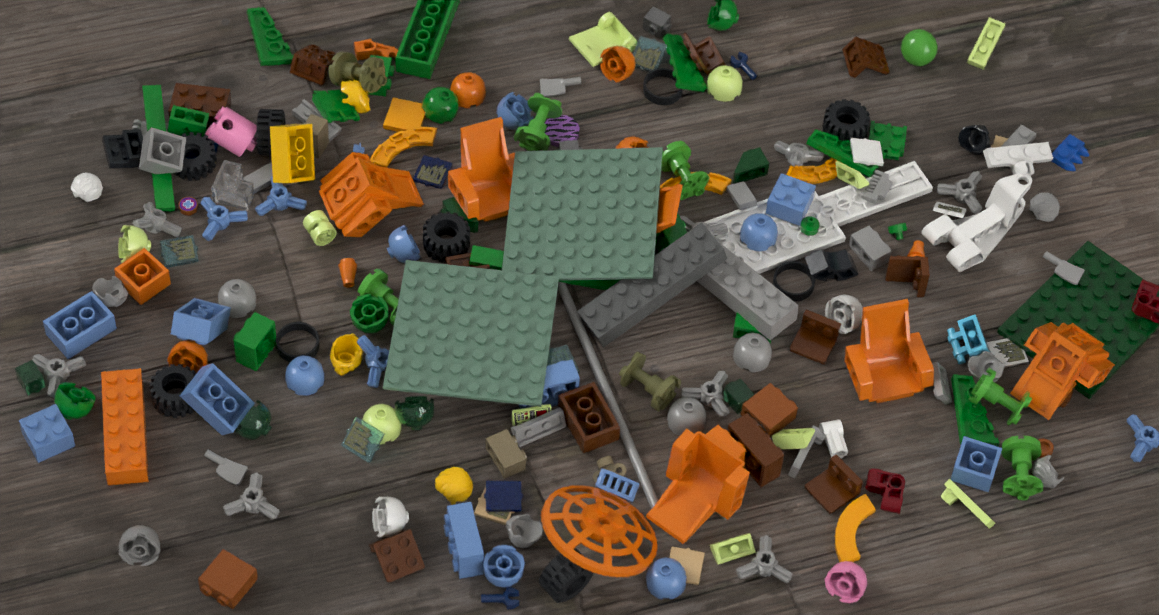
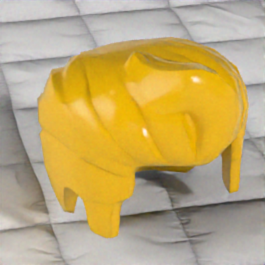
(356, 95)
(346, 354)
(454, 484)

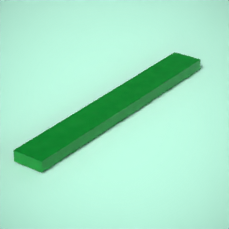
(155, 118)
(494, 258)

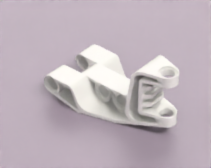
(980, 233)

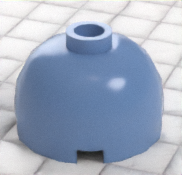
(514, 111)
(759, 232)
(403, 245)
(304, 375)
(503, 566)
(666, 578)

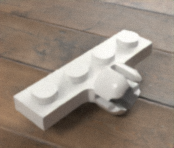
(1018, 157)

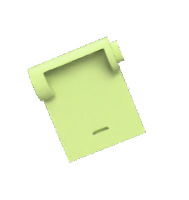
(607, 34)

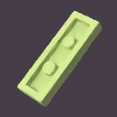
(986, 43)
(953, 493)

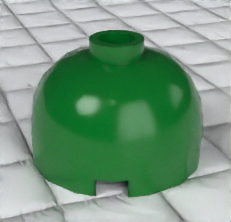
(723, 15)
(440, 105)
(369, 313)
(72, 401)

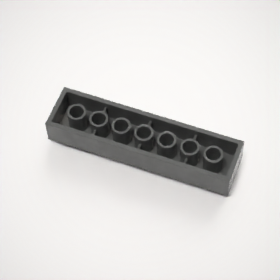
(635, 299)

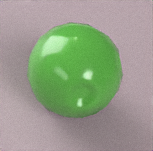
(919, 47)

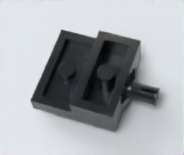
(123, 149)

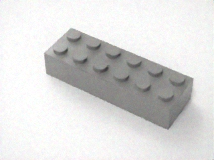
(750, 295)

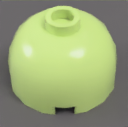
(724, 83)
(133, 241)
(384, 419)

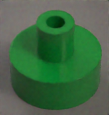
(809, 226)
(897, 229)

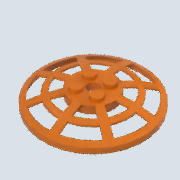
(609, 533)

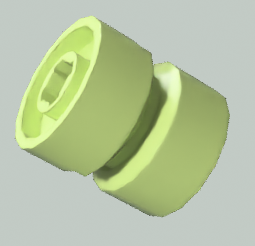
(319, 228)

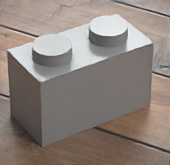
(870, 248)

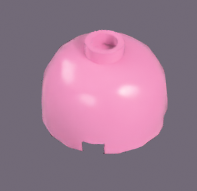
(846, 581)

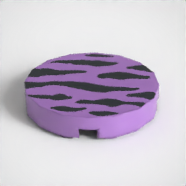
(561, 129)

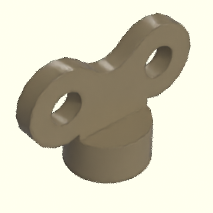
(608, 464)

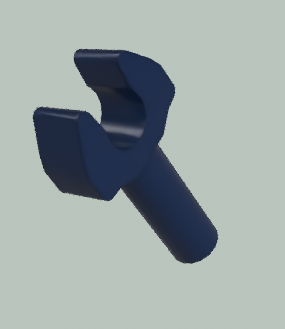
(741, 63)
(504, 598)

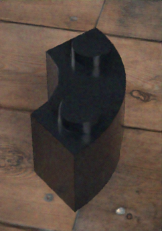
(831, 265)

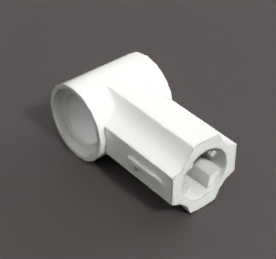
(834, 437)

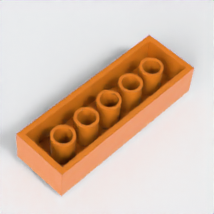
(124, 427)

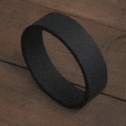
(660, 72)
(796, 266)
(297, 326)

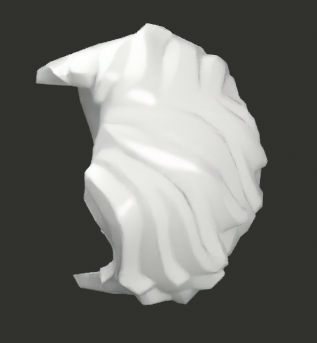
(87, 187)

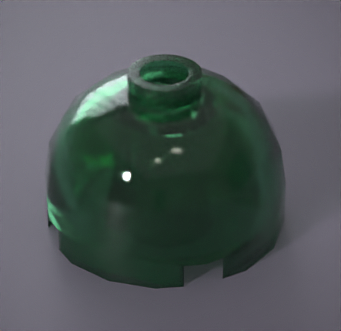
(415, 411)
(255, 422)

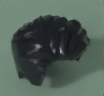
(974, 139)

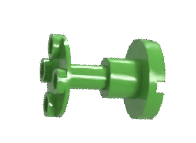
(533, 136)
(676, 160)
(377, 286)
(993, 392)
(1021, 454)

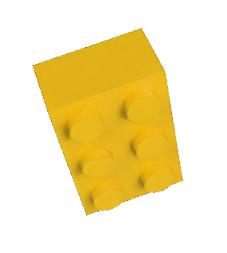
(292, 153)

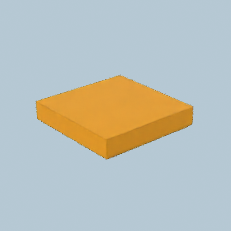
(404, 115)

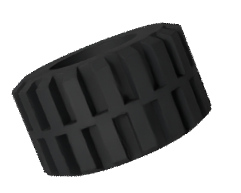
(846, 112)
(265, 119)
(446, 225)
(165, 380)
(564, 578)

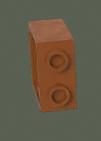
(771, 409)
(227, 579)

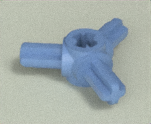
(280, 200)
(219, 217)
(375, 359)
(1146, 438)

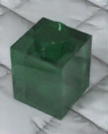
(30, 377)
(736, 394)

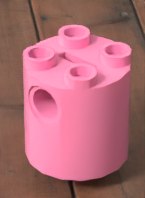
(239, 133)

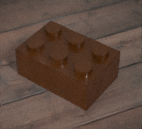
(201, 99)
(589, 417)
(762, 455)

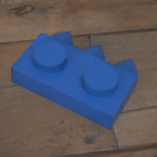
(1069, 152)

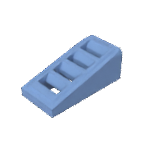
(613, 476)

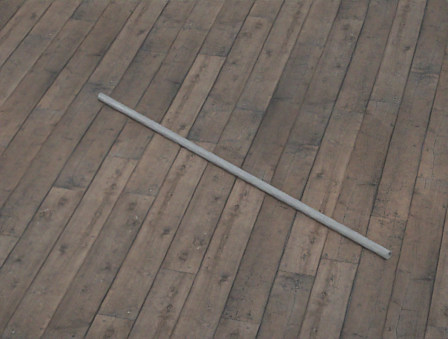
(607, 394)

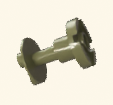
(347, 68)
(660, 389)

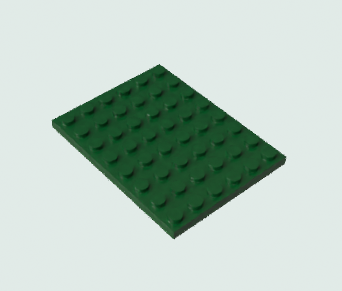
(1097, 305)

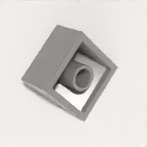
(162, 152)

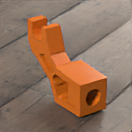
(365, 48)

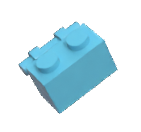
(973, 337)

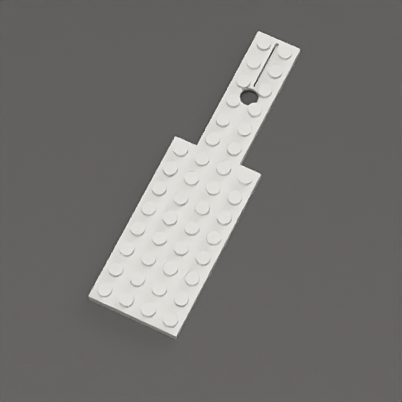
(829, 209)

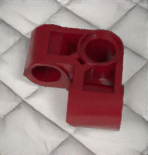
(1146, 302)
(881, 483)

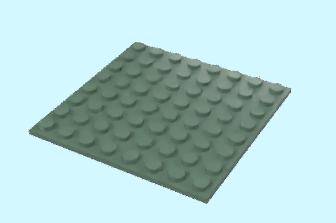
(584, 213)
(472, 333)

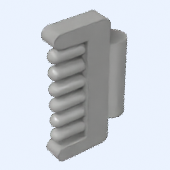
(877, 187)

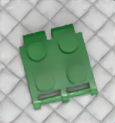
(332, 108)
(890, 137)

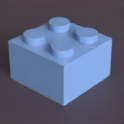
(790, 199)
(47, 433)
(976, 464)

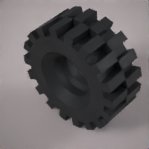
(203, 163)

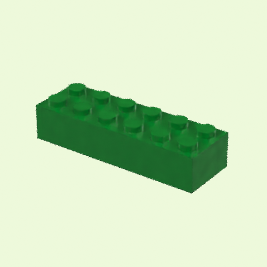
(425, 37)

